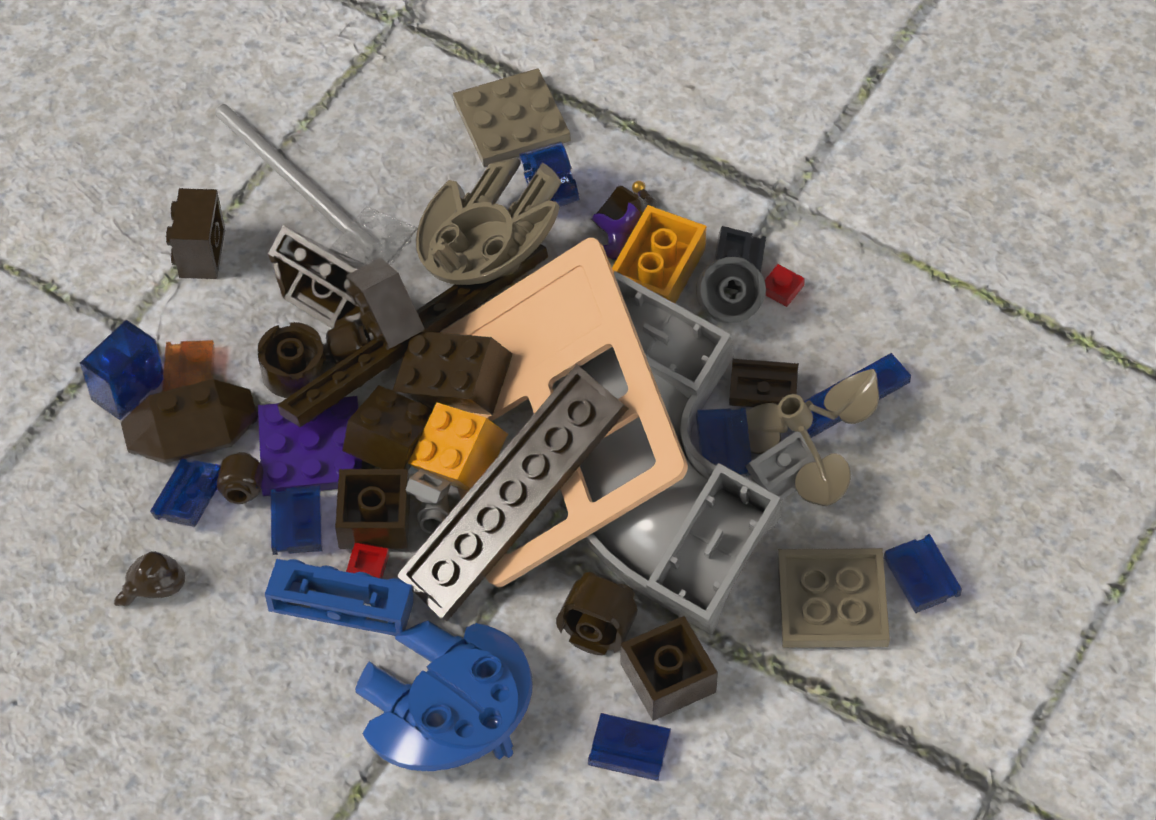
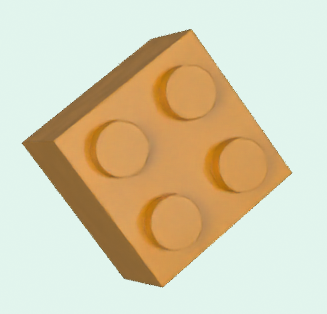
(457, 446)

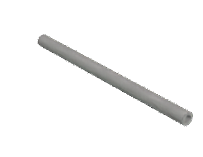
(283, 167)

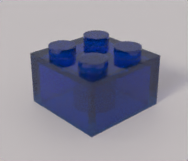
(122, 369)

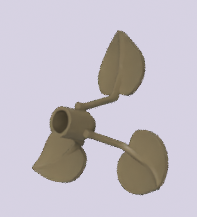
(829, 477)

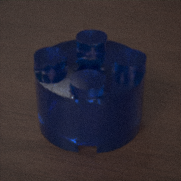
(556, 158)

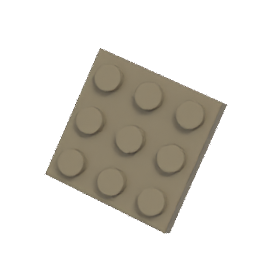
(511, 116)
(833, 598)

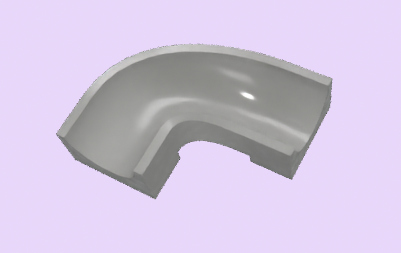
(701, 531)

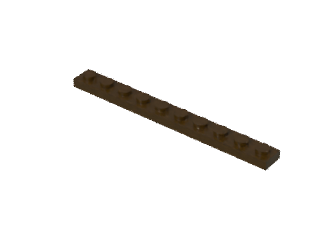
(377, 356)

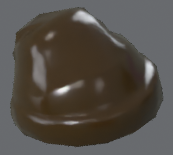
(151, 577)

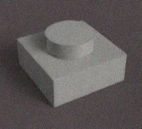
(428, 487)

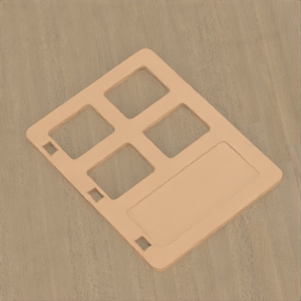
(550, 325)

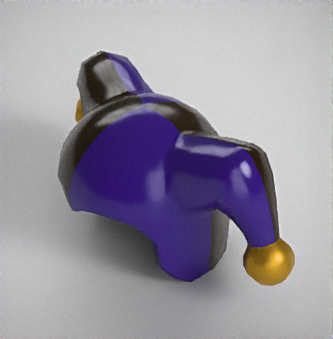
(621, 215)

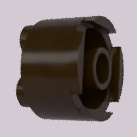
(290, 358)
(597, 614)

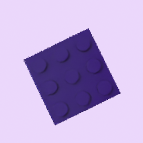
(307, 453)

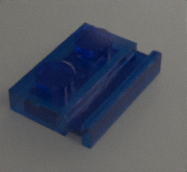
(725, 438)
(187, 493)
(296, 520)
(922, 573)
(629, 747)

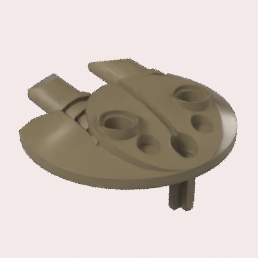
(475, 238)

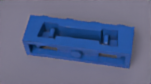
(339, 597)

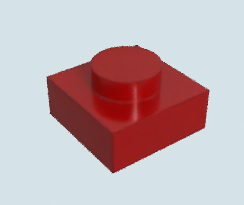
(783, 285)
(368, 560)

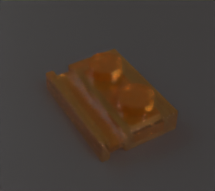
(188, 363)

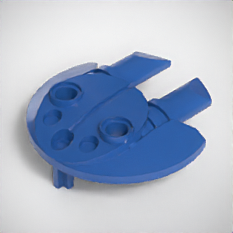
(454, 710)

